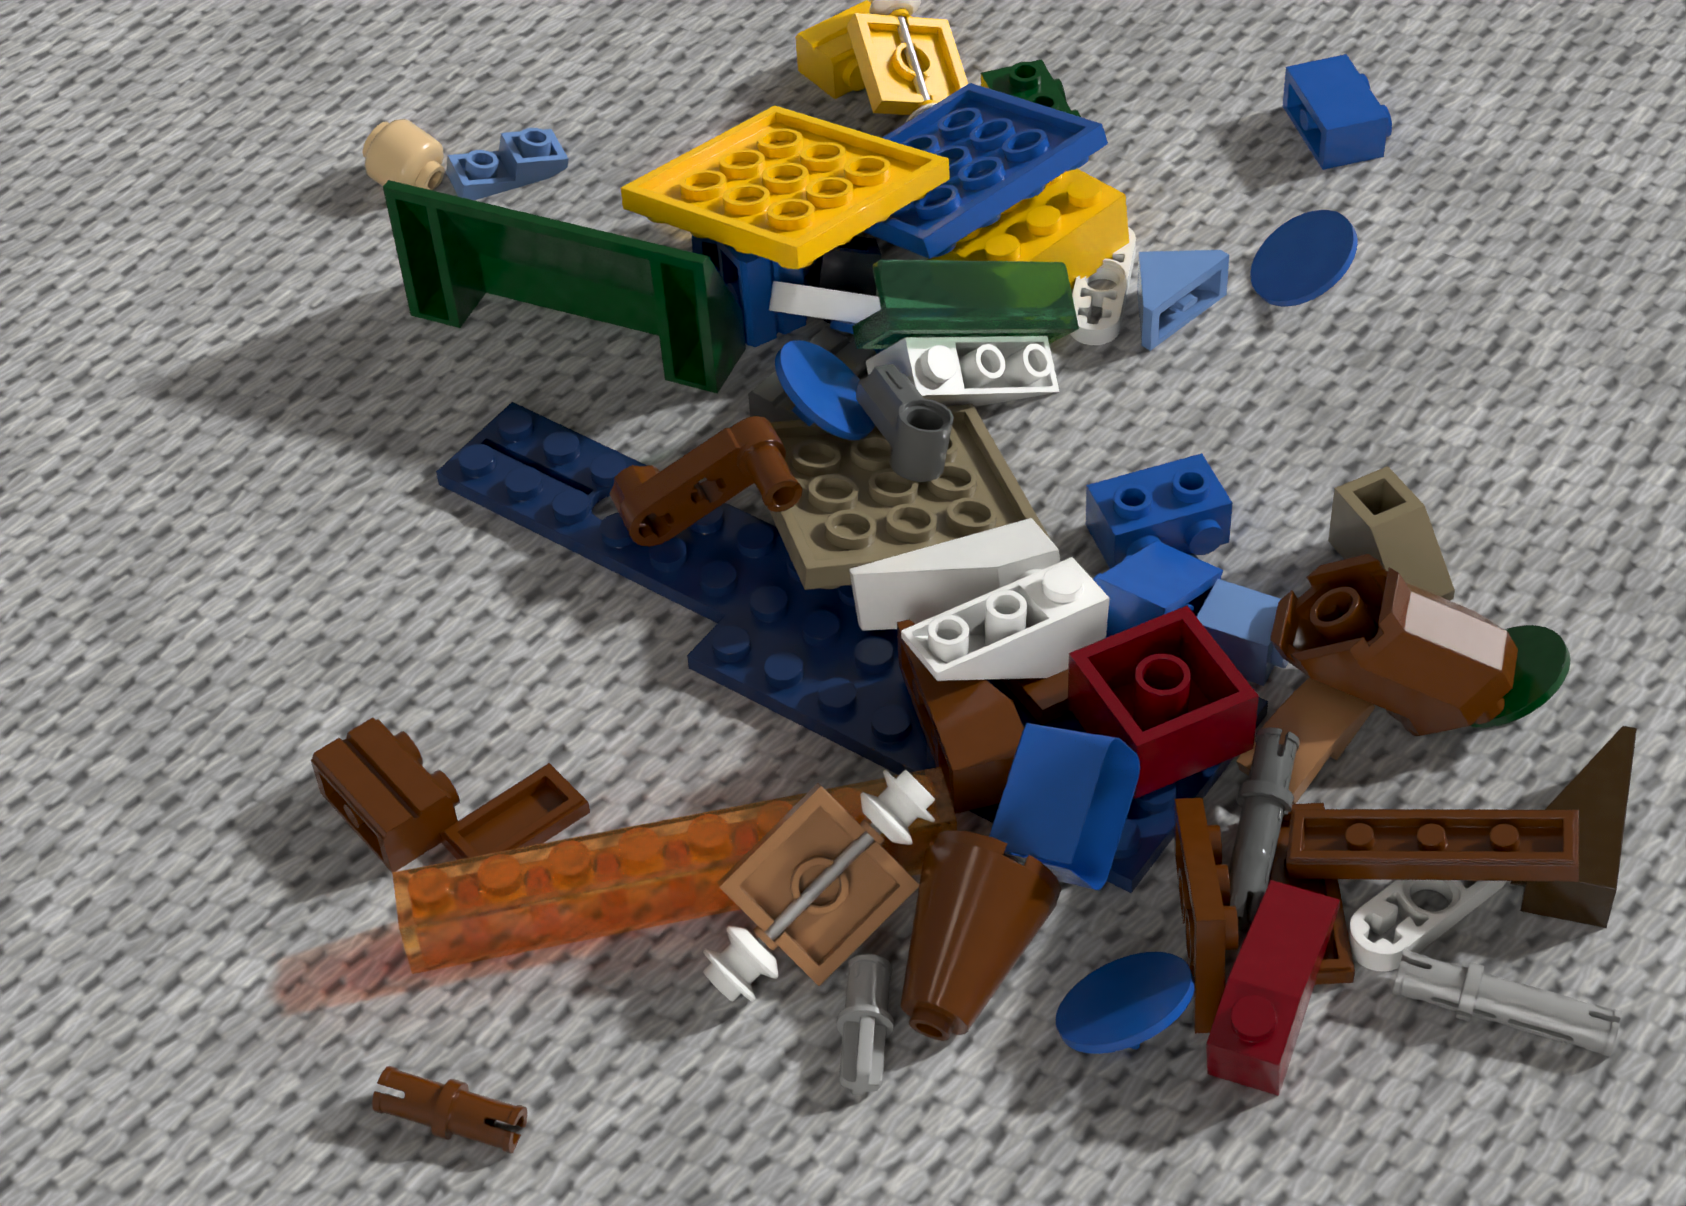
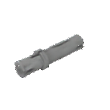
(1507, 1002)

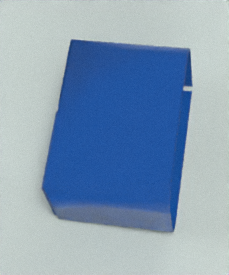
(1067, 802)

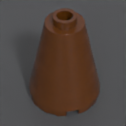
(969, 928)

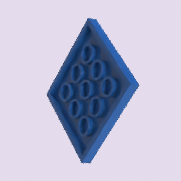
(997, 156)

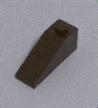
(1602, 798)

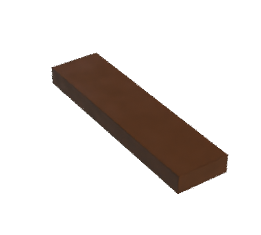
(1434, 844)

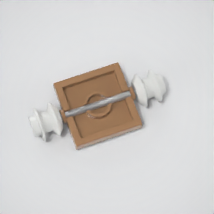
(817, 885)

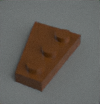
(1205, 906)

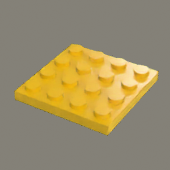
(785, 186)

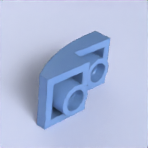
(521, 160)

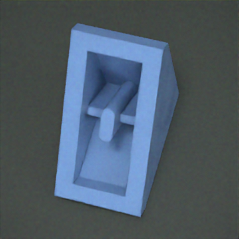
(1177, 289)

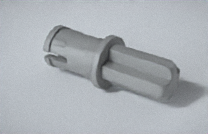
(865, 1023)

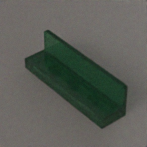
(967, 301)

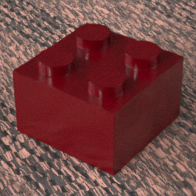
(1165, 696)

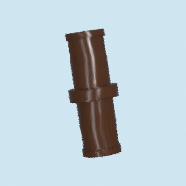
(449, 1109)

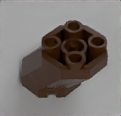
(1396, 646)

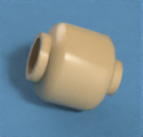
(403, 155)

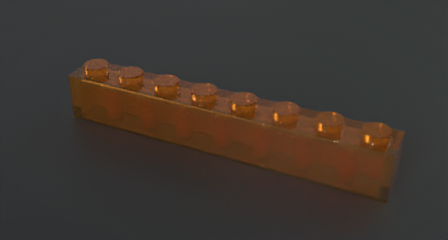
(610, 879)

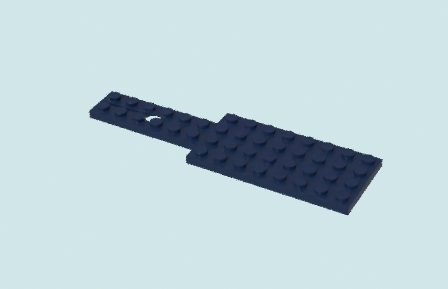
(771, 636)

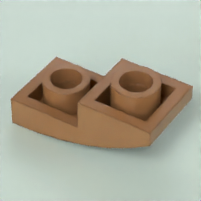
(1324, 724)

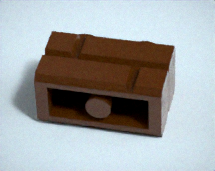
(386, 792)

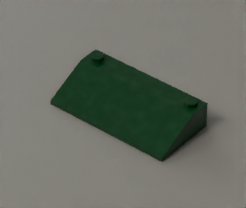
(464, 248)

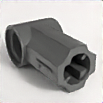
(911, 424)

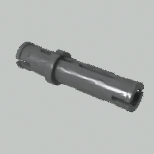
(1264, 804)

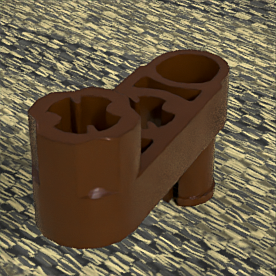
(667, 501)

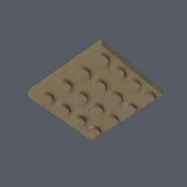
(865, 512)

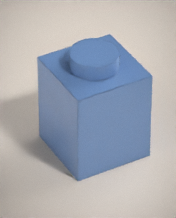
(1242, 627)

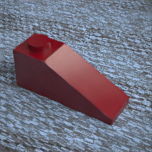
(1270, 988)

